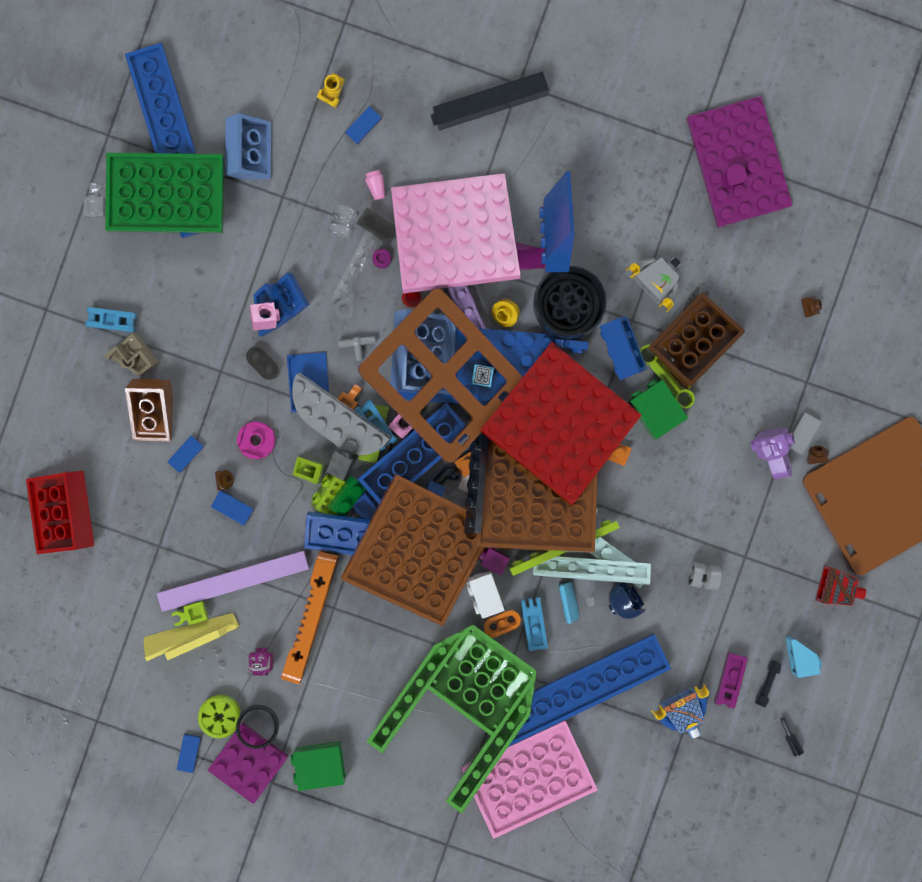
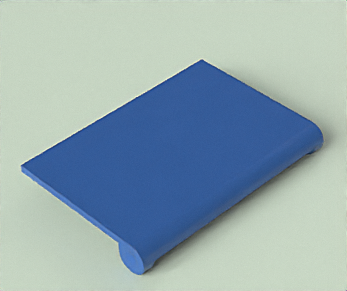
(310, 365)

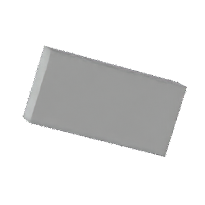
(804, 432)

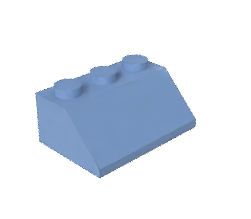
(247, 147)

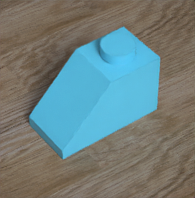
(802, 660)

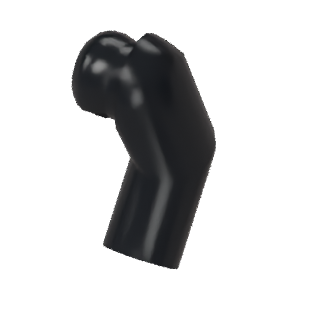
(448, 473)

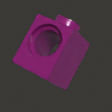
(494, 560)

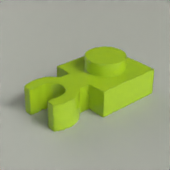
(192, 613)

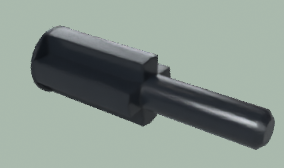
(792, 739)

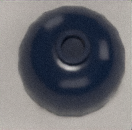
(625, 601)

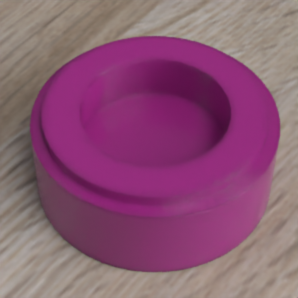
(381, 258)

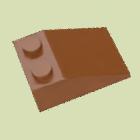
(150, 409)

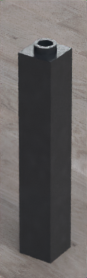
(490, 101)

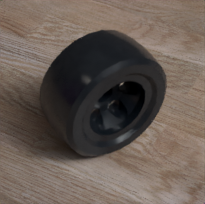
(562, 326)

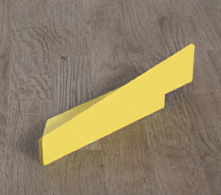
(185, 638)

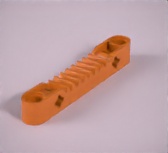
(295, 666)

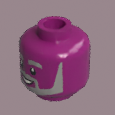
(260, 662)

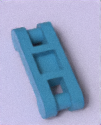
(110, 319)
(376, 419)

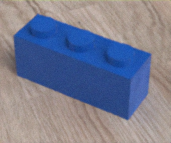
(623, 347)

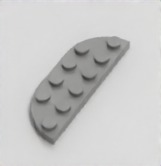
(336, 419)

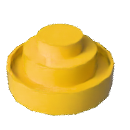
(505, 312)

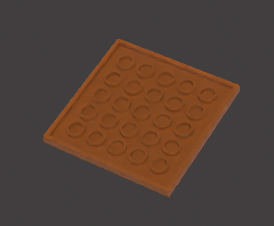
(529, 514)
(415, 551)

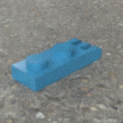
(534, 625)

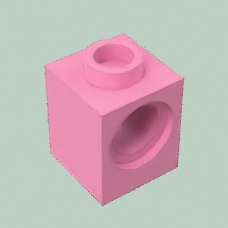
(260, 323)
(395, 426)

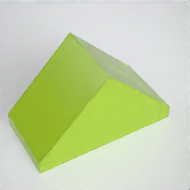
(309, 470)

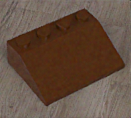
(696, 340)

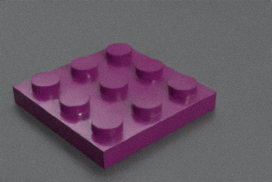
(246, 768)

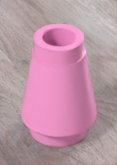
(376, 184)

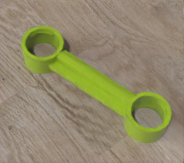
(669, 380)

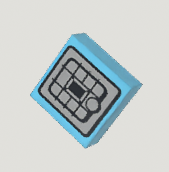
(482, 376)

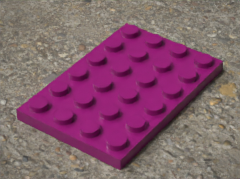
(742, 137)

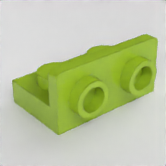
(329, 488)

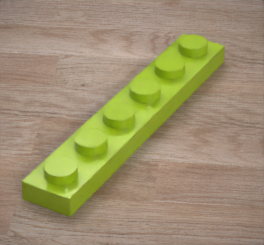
(538, 557)

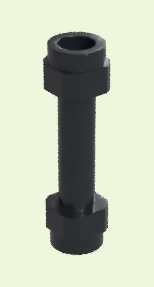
(762, 698)

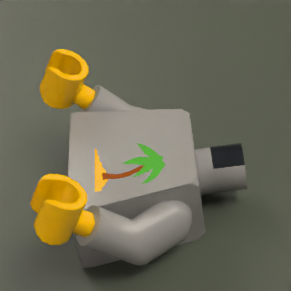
(657, 279)

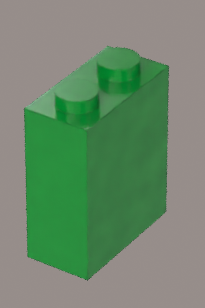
(658, 409)
(318, 766)

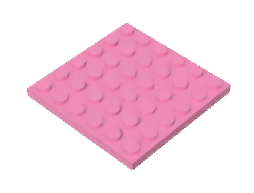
(454, 233)

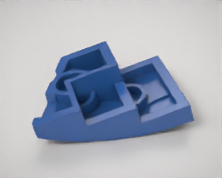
(286, 297)

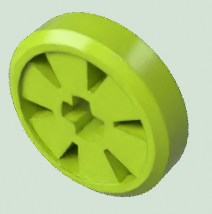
(207, 716)

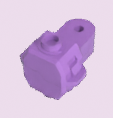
(773, 447)

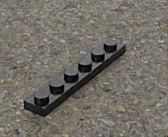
(476, 485)

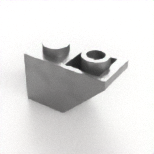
(341, 464)

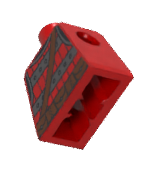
(838, 588)

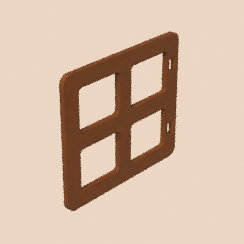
(441, 374)

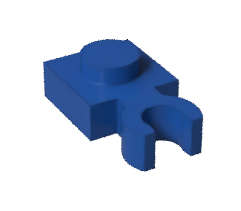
(576, 347)

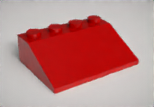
(60, 512)

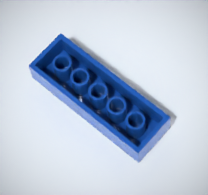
(412, 455)

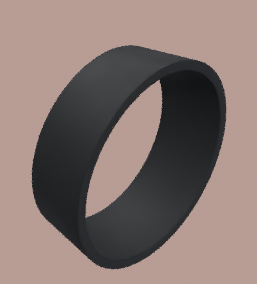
(258, 707)

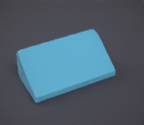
(569, 601)

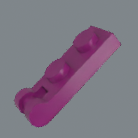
(731, 680)

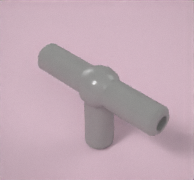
(357, 342)

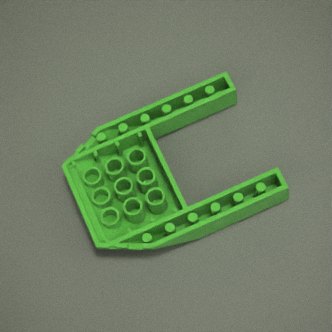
(480, 683)

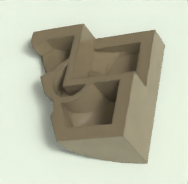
(133, 355)

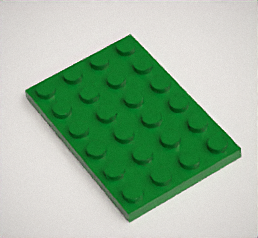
(164, 193)

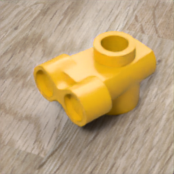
(330, 94)

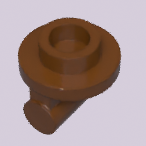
(811, 306)
(817, 454)
(224, 479)

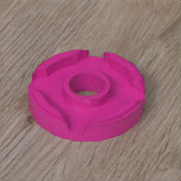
(267, 440)

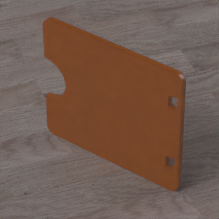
(873, 496)

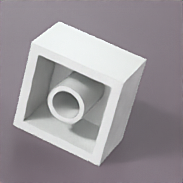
(486, 595)

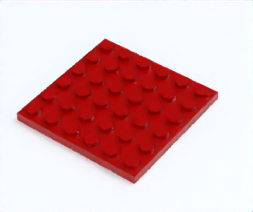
(561, 423)

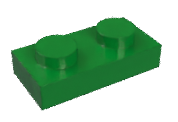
(346, 496)

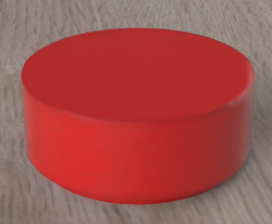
(411, 299)

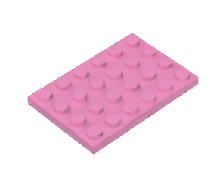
(533, 780)

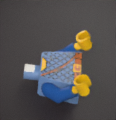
(684, 711)

